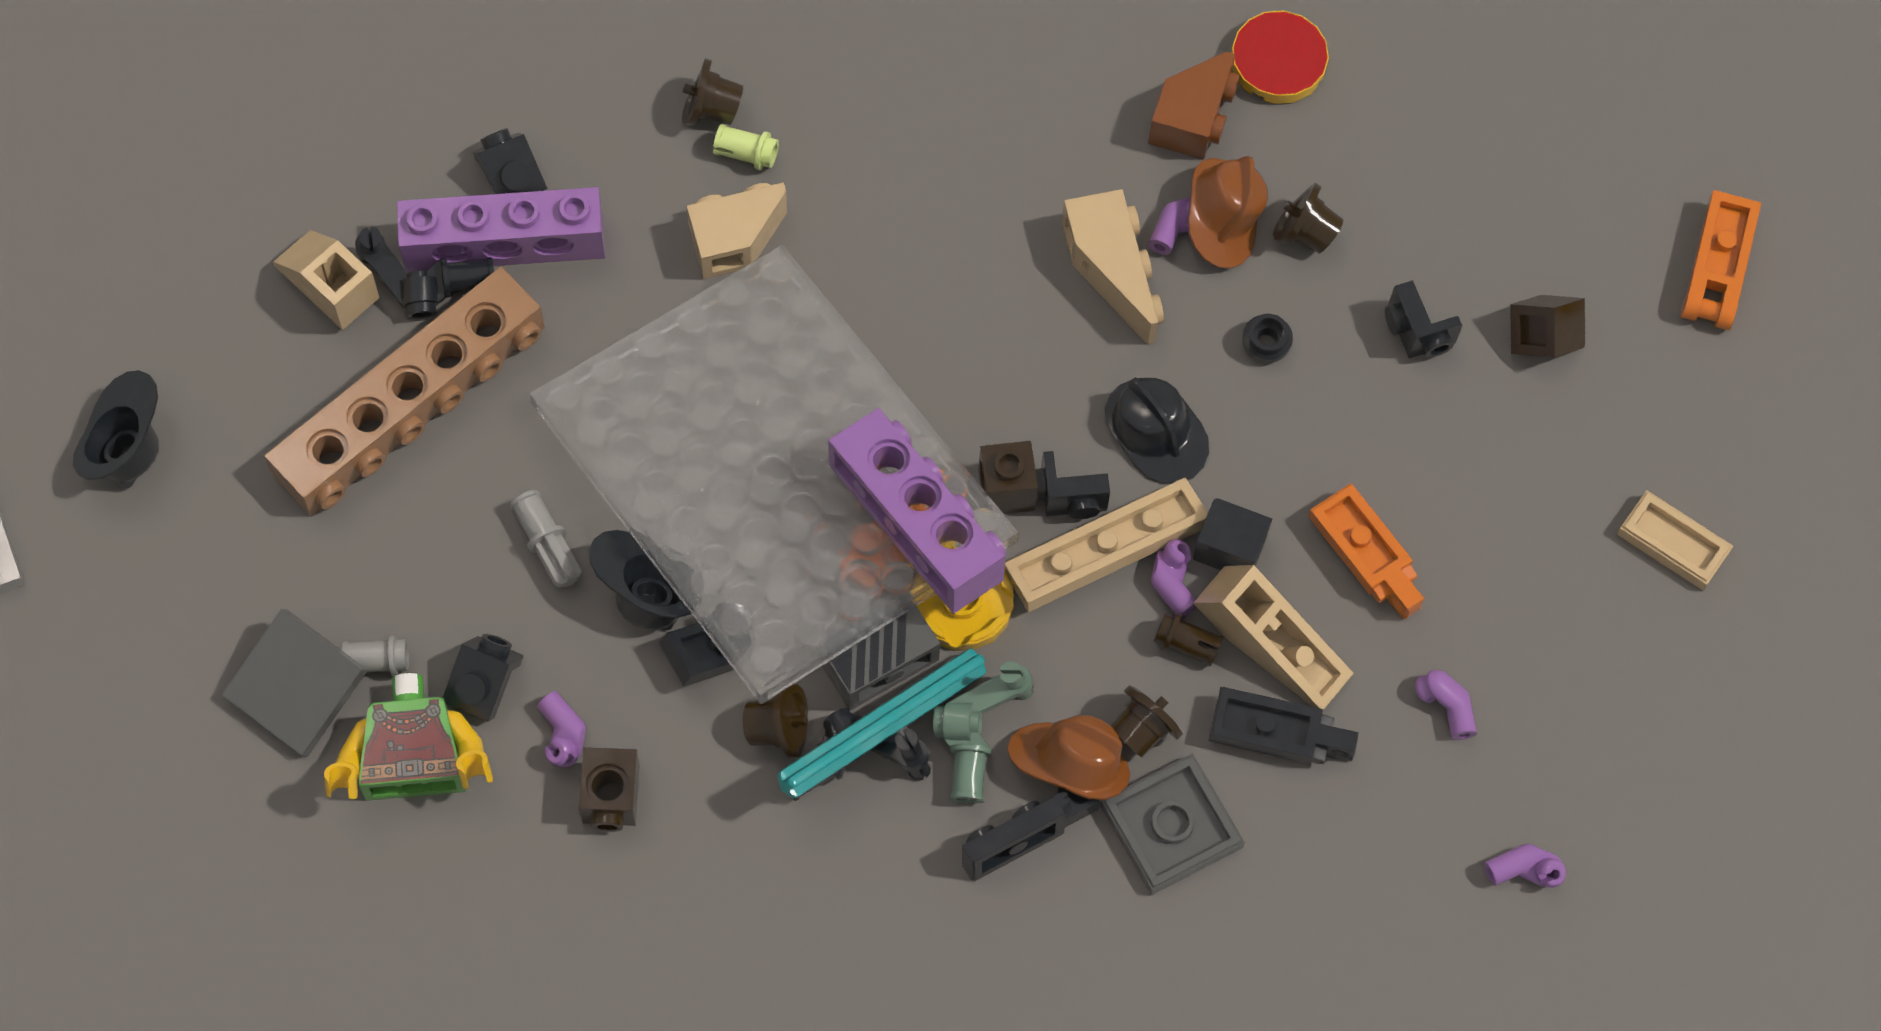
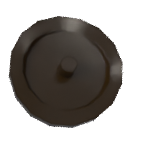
(711, 98)
(1308, 221)
(778, 721)
(1144, 722)

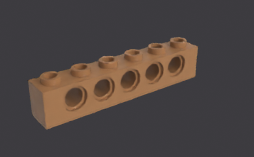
(493, 302)

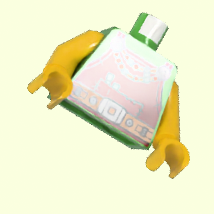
(408, 748)

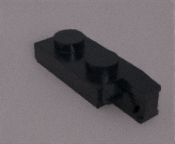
(1279, 728)
(1026, 831)

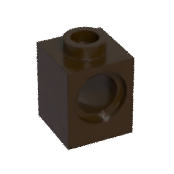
(1009, 476)
(604, 767)

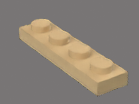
(1106, 544)

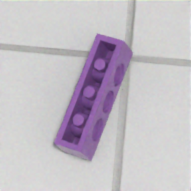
(502, 226)
(953, 574)

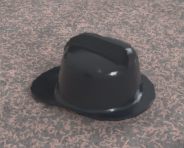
(1157, 430)
(119, 433)
(639, 587)

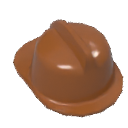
(1225, 210)
(1074, 755)

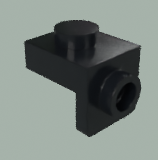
(509, 163)
(1409, 319)
(1073, 496)
(693, 654)
(481, 675)

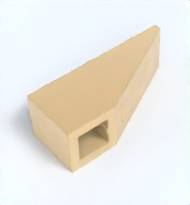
(1106, 253)

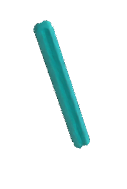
(881, 723)

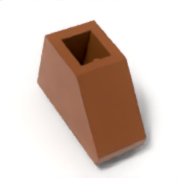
(1190, 107)

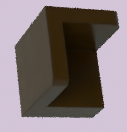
(1547, 325)

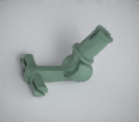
(962, 722)

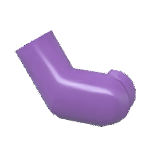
(1170, 224)
(1169, 574)
(1454, 697)
(568, 730)
(1526, 862)

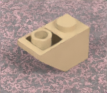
(735, 227)
(329, 277)

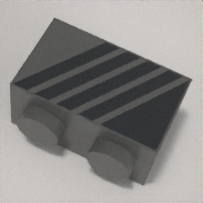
(884, 659)

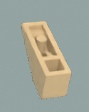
(1272, 634)

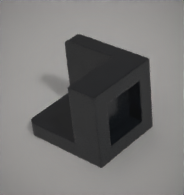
(1231, 536)

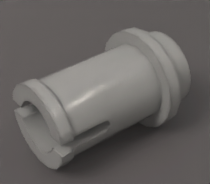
(380, 655)

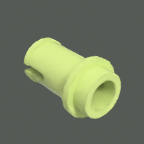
(746, 146)

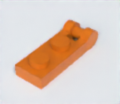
(1721, 258)

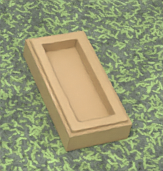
(1674, 540)

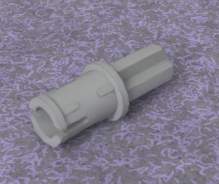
(546, 538)

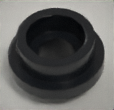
(1267, 325)

